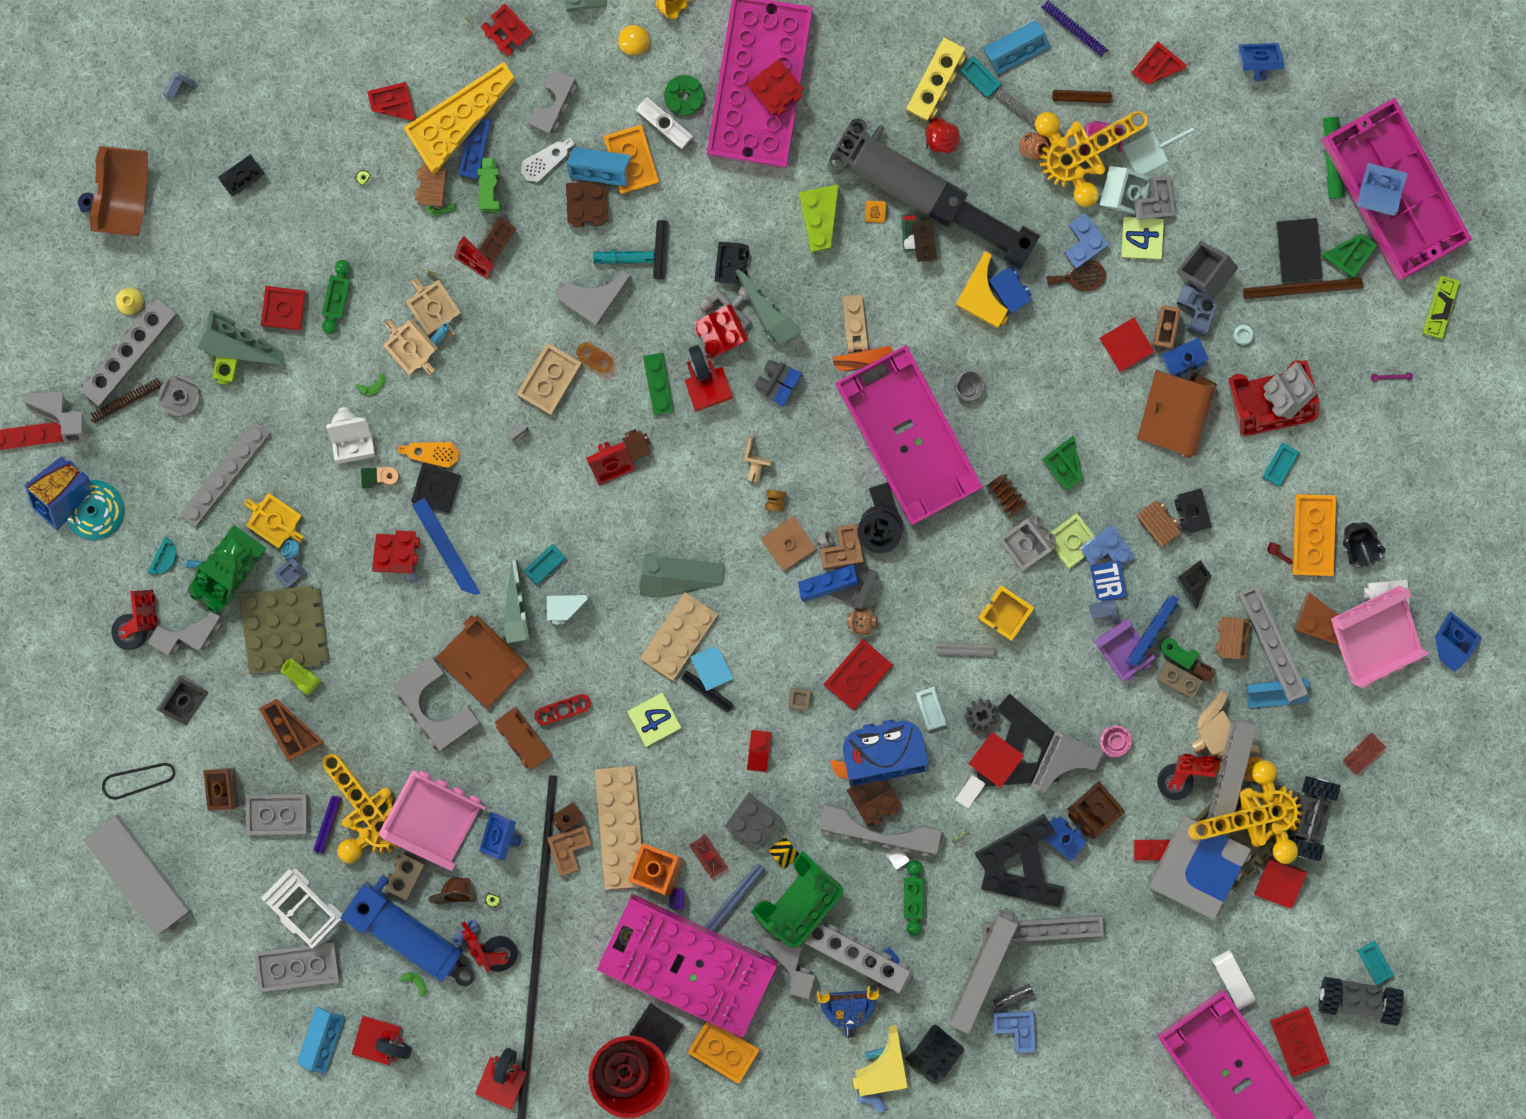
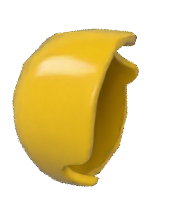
(634, 40)

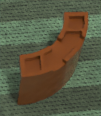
(121, 191)

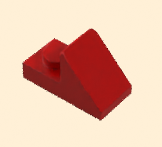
(759, 750)

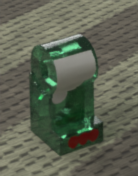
(907, 231)

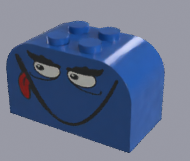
(884, 752)

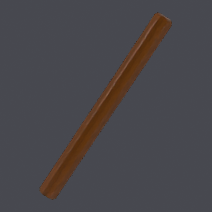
(1302, 288)

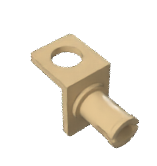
(756, 462)

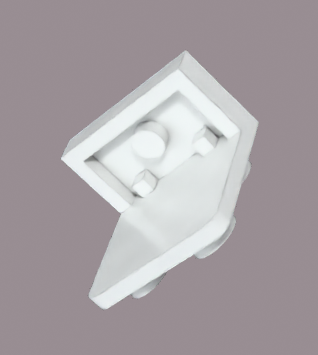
(351, 440)

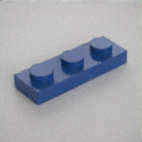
(474, 150)
(828, 583)

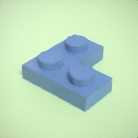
(1090, 241)
(1106, 543)
(1019, 1023)

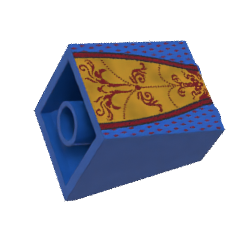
(57, 491)

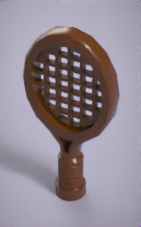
(1059, 279)

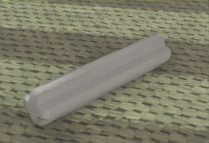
(965, 649)

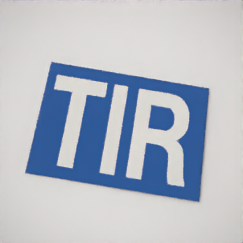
(1108, 581)

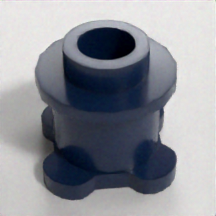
(82, 202)

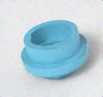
(290, 549)

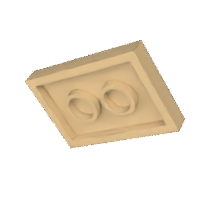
(549, 378)

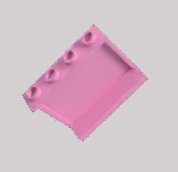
(1378, 637)
(430, 818)

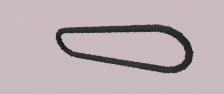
(135, 770)

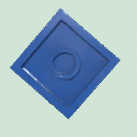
(1260, 58)
(499, 836)

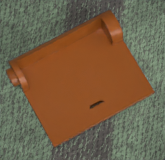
(1179, 414)
(482, 661)

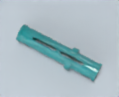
(614, 257)

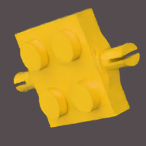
(274, 520)

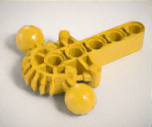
(1085, 193)
(1263, 773)
(350, 849)

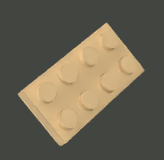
(678, 636)

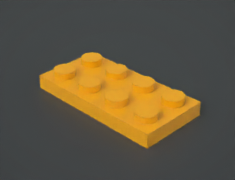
(1314, 535)

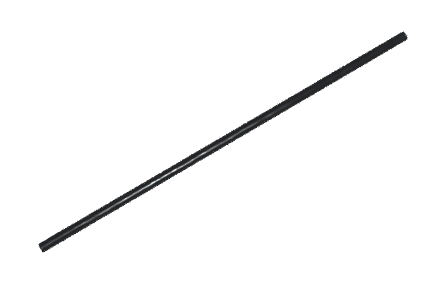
(537, 945)

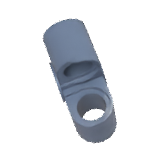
(1193, 300)

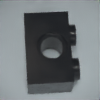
(1201, 520)

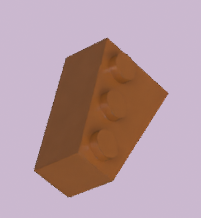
(1315, 619)
(289, 732)
(522, 738)

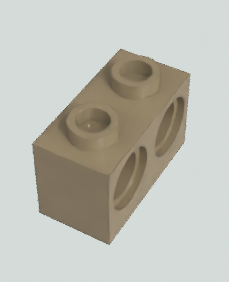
(1179, 679)
(408, 878)

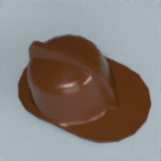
(454, 891)

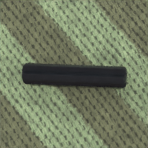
(660, 249)
(711, 694)

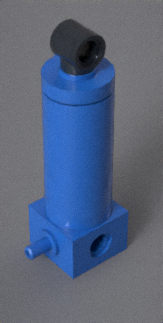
(405, 934)

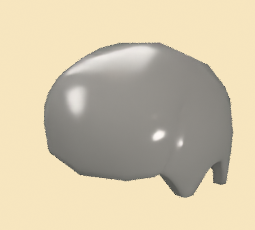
(963, 390)

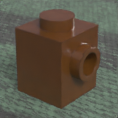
(636, 444)
(567, 817)

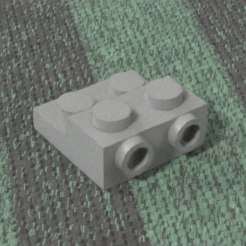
(1289, 391)
(1028, 541)

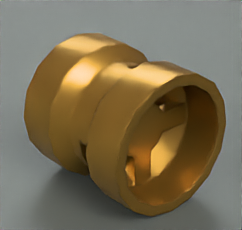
(775, 505)

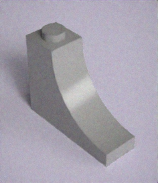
(591, 302)
(1064, 755)

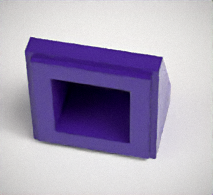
(676, 899)

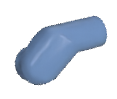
(458, 939)
(873, 1099)

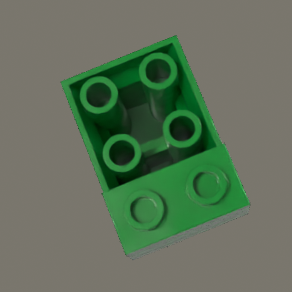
(225, 570)

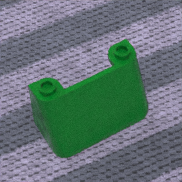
(802, 904)

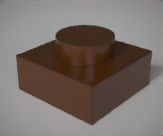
(1203, 671)

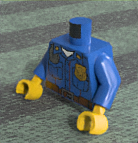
(849, 1008)

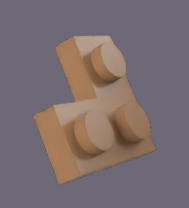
(846, 553)
(564, 844)

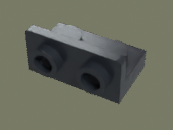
(241, 175)
(729, 259)

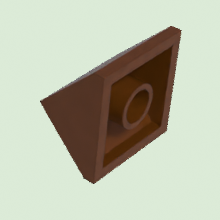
(221, 789)

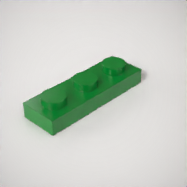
(658, 384)

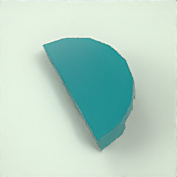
(164, 558)

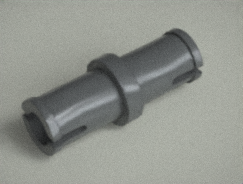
(1013, 997)

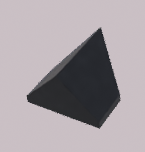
(1194, 581)

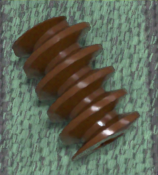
(1006, 495)

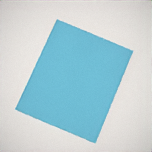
(711, 668)

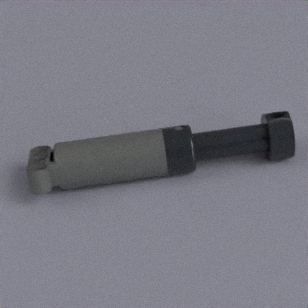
(925, 191)

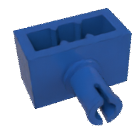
(1184, 357)
(1065, 839)

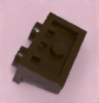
(924, 241)

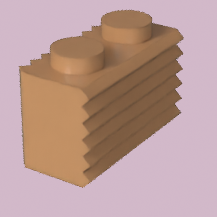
(431, 186)
(1166, 327)
(1159, 523)
(1233, 638)

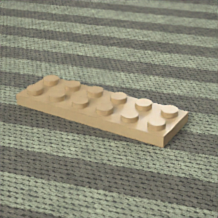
(618, 824)

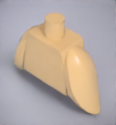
(1214, 728)

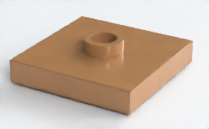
(788, 543)

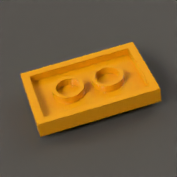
(641, 167)
(723, 1051)

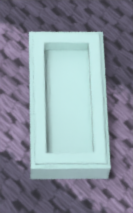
(930, 708)

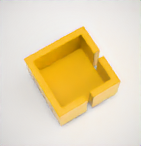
(1006, 612)

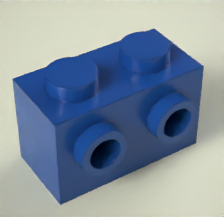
(1010, 290)

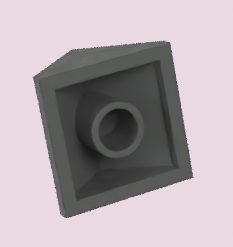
(182, 699)

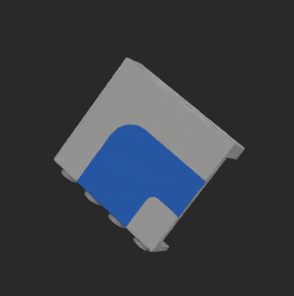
(1199, 871)

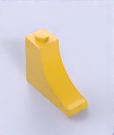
(978, 298)

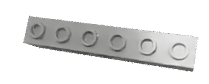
(103, 369)
(897, 982)

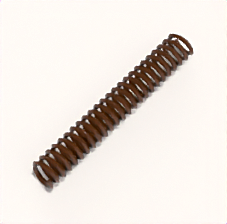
(126, 403)

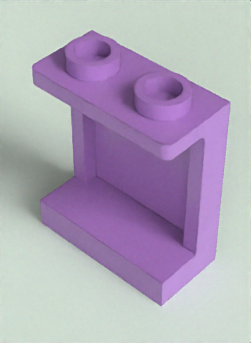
(1118, 645)

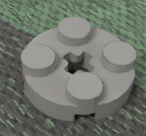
(173, 385)

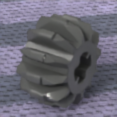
(979, 708)

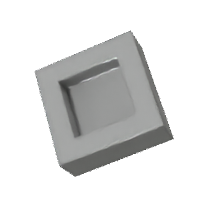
(518, 432)

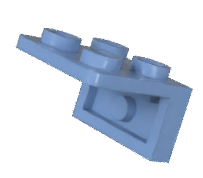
(1381, 189)

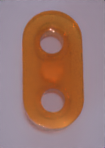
(595, 357)

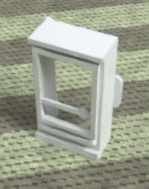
(284, 889)

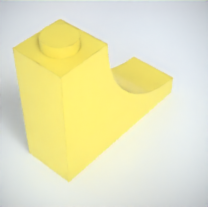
(884, 1073)

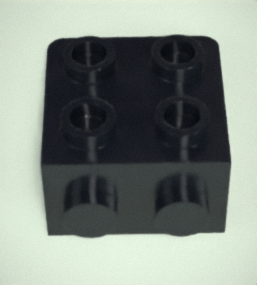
(935, 1054)

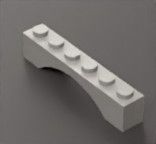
(921, 838)

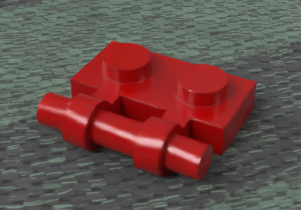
(512, 27)

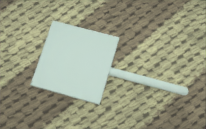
(1147, 153)

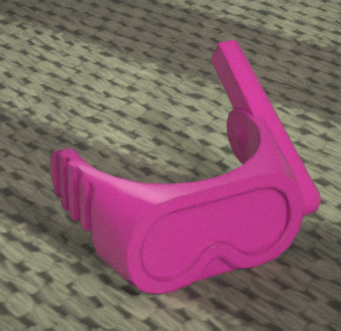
(1095, 126)

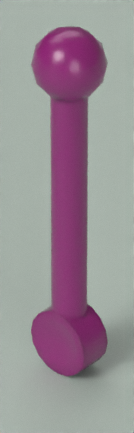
(1374, 377)

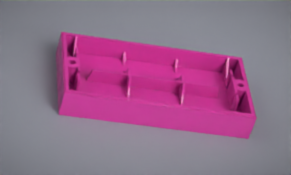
(752, 45)
(1425, 212)

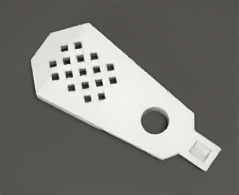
(547, 158)

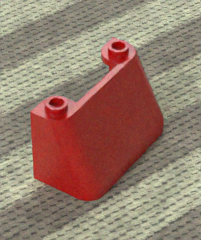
(1255, 412)

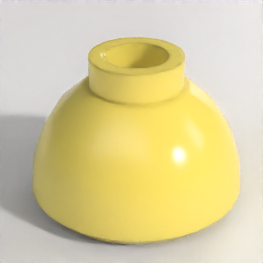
(129, 301)

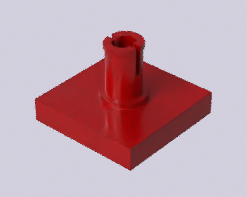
(610, 463)

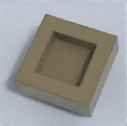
(799, 698)

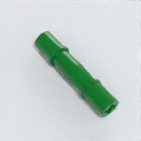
(1334, 180)

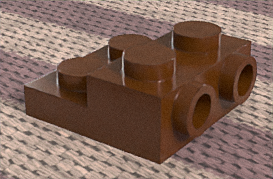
(586, 203)
(874, 801)
(1095, 810)

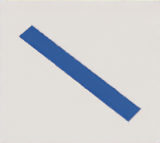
(445, 547)

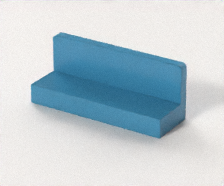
(1017, 47)
(598, 166)
(1270, 694)
(320, 1040)

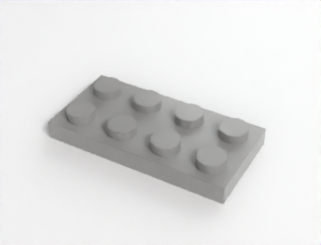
(296, 967)

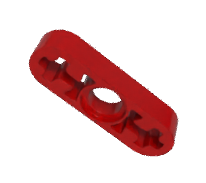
(559, 717)

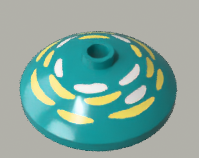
(107, 513)

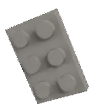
(276, 814)

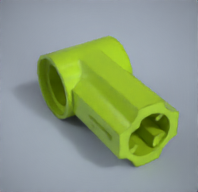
(303, 678)

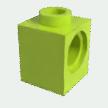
(221, 361)

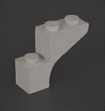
(53, 407)
(195, 635)
(800, 979)

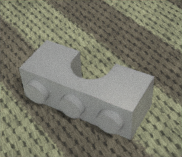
(547, 118)

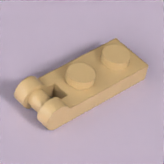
(854, 322)

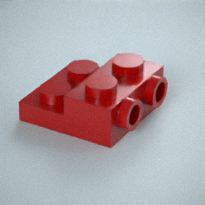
(776, 88)
(721, 331)
(396, 552)

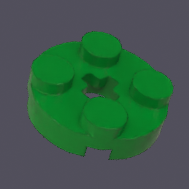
(675, 87)

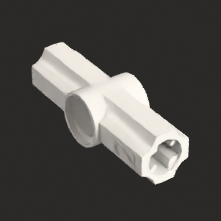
(654, 114)

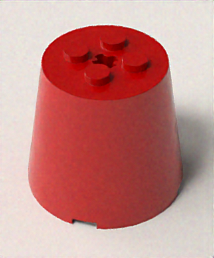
(640, 1088)

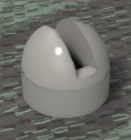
(823, 541)

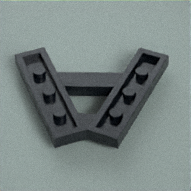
(1022, 724)
(1025, 841)

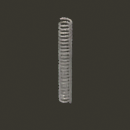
(1019, 106)

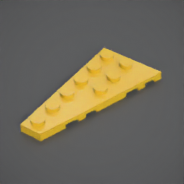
(450, 122)

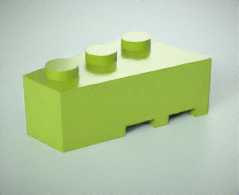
(819, 213)

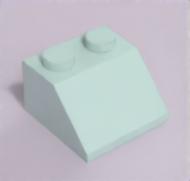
(1123, 188)
(564, 607)

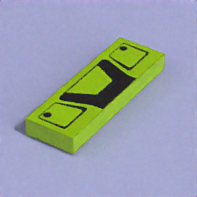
(1440, 307)

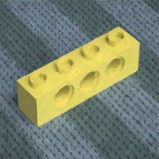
(948, 50)

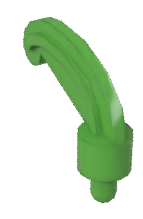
(433, 211)
(373, 388)
(418, 981)

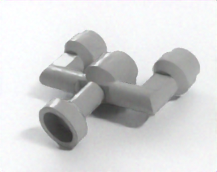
(707, 304)

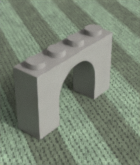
(411, 689)

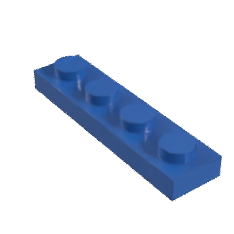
(1148, 637)

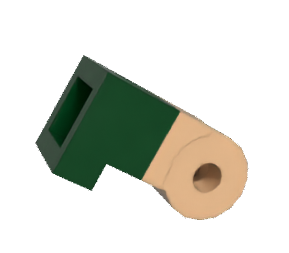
(375, 475)

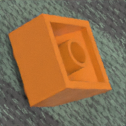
(656, 869)

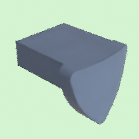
(175, 83)
(290, 572)
(1104, 609)

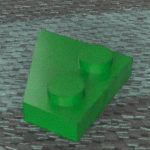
(1351, 254)
(1064, 464)

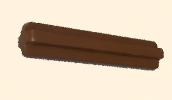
(1082, 96)

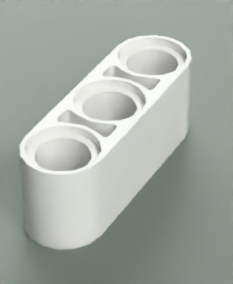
(1234, 980)

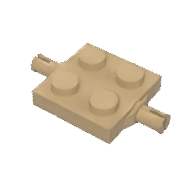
(432, 306)
(410, 347)

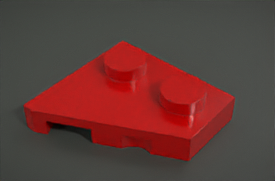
(1157, 65)
(392, 101)
(473, 258)

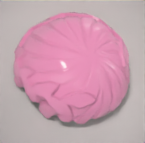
(1115, 741)

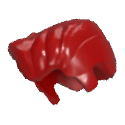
(942, 136)

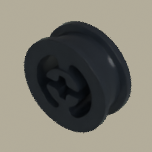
(887, 520)

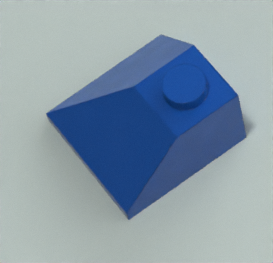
(1455, 642)

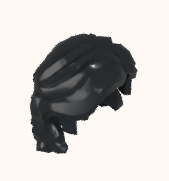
(1362, 544)

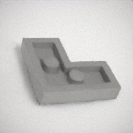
(1161, 201)

